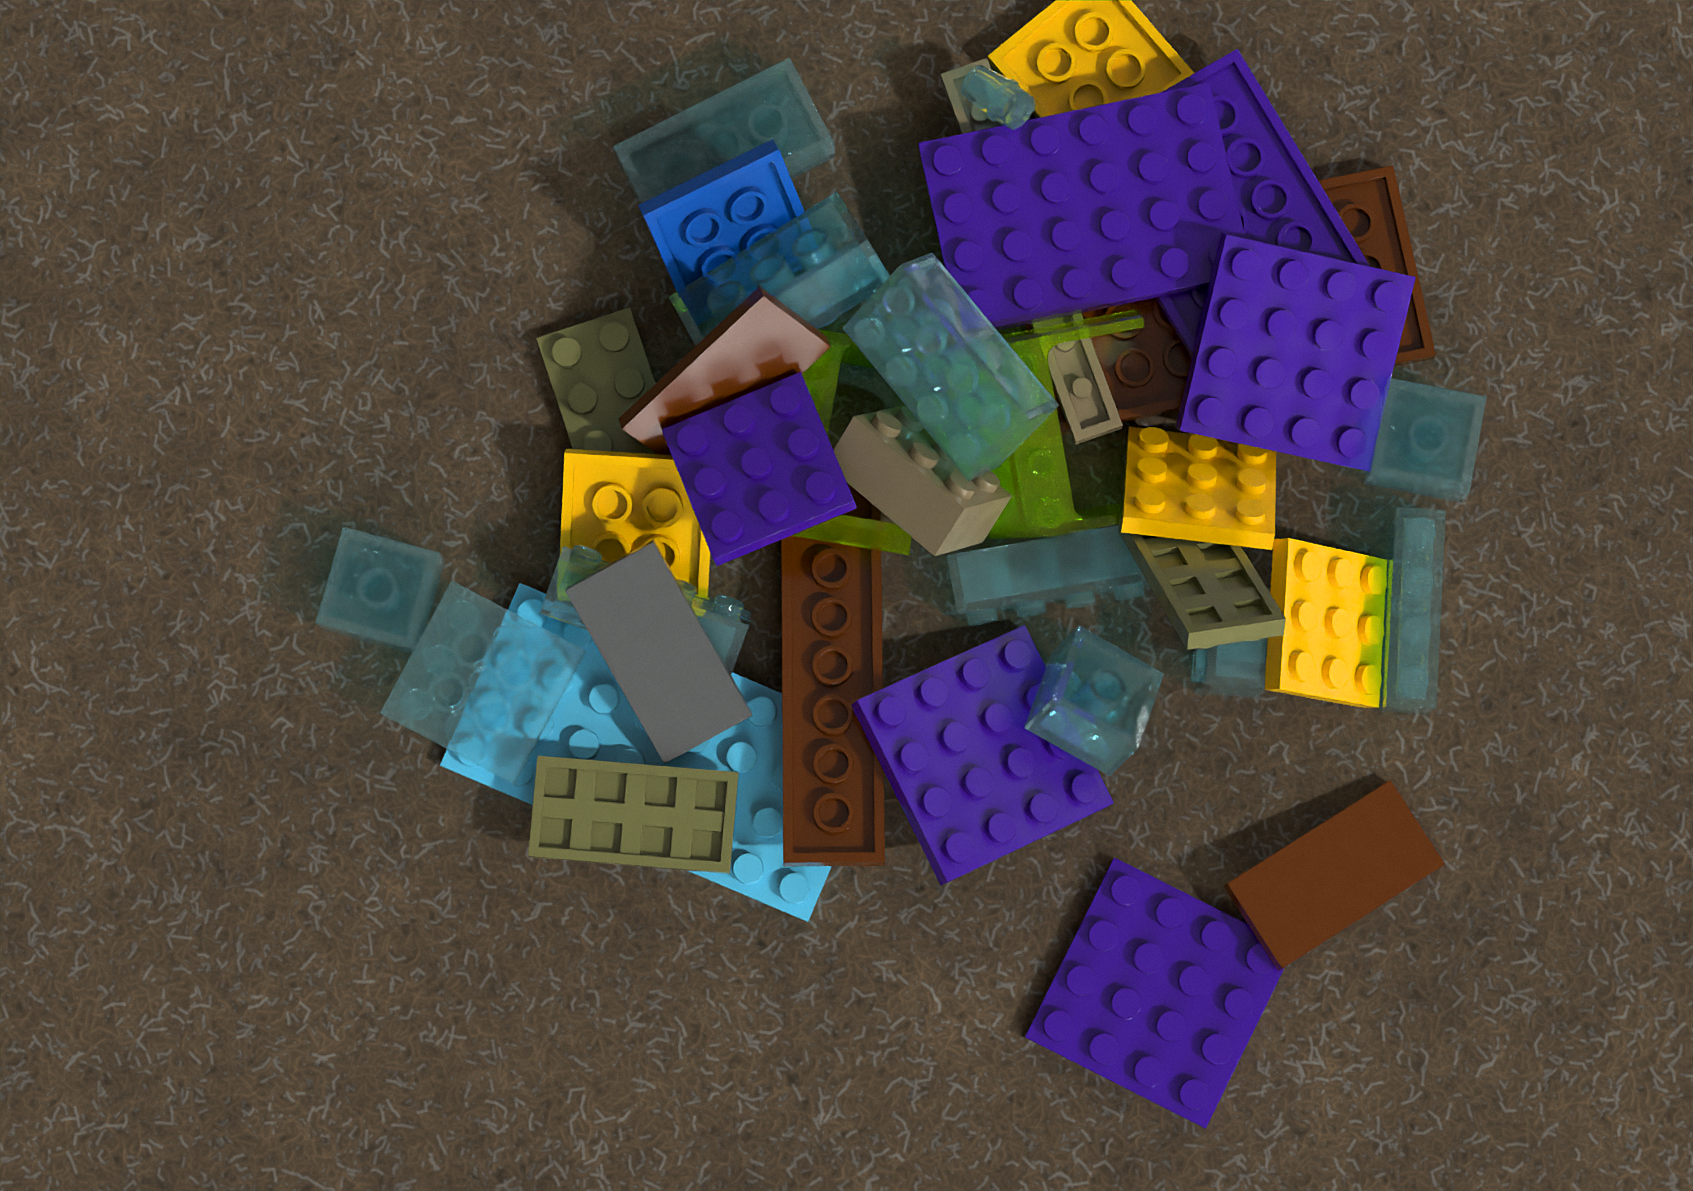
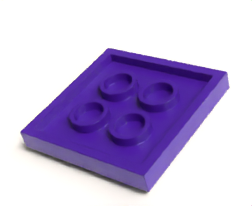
(759, 469)

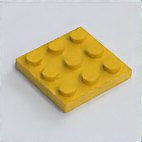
(1088, 56)
(1198, 489)
(626, 501)
(1331, 623)

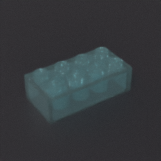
(725, 126)
(810, 264)
(950, 366)

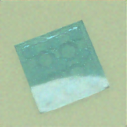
(482, 682)

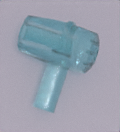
(998, 97)

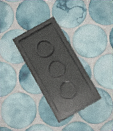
(658, 651)

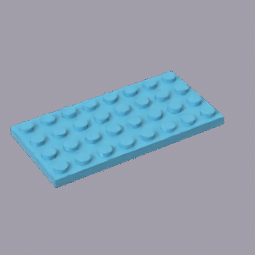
(601, 725)

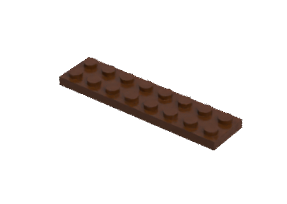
(828, 664)

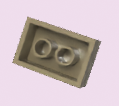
(915, 483)

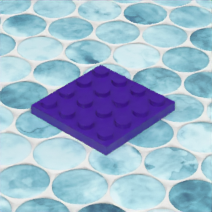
(1294, 352)
(966, 762)
(1157, 993)

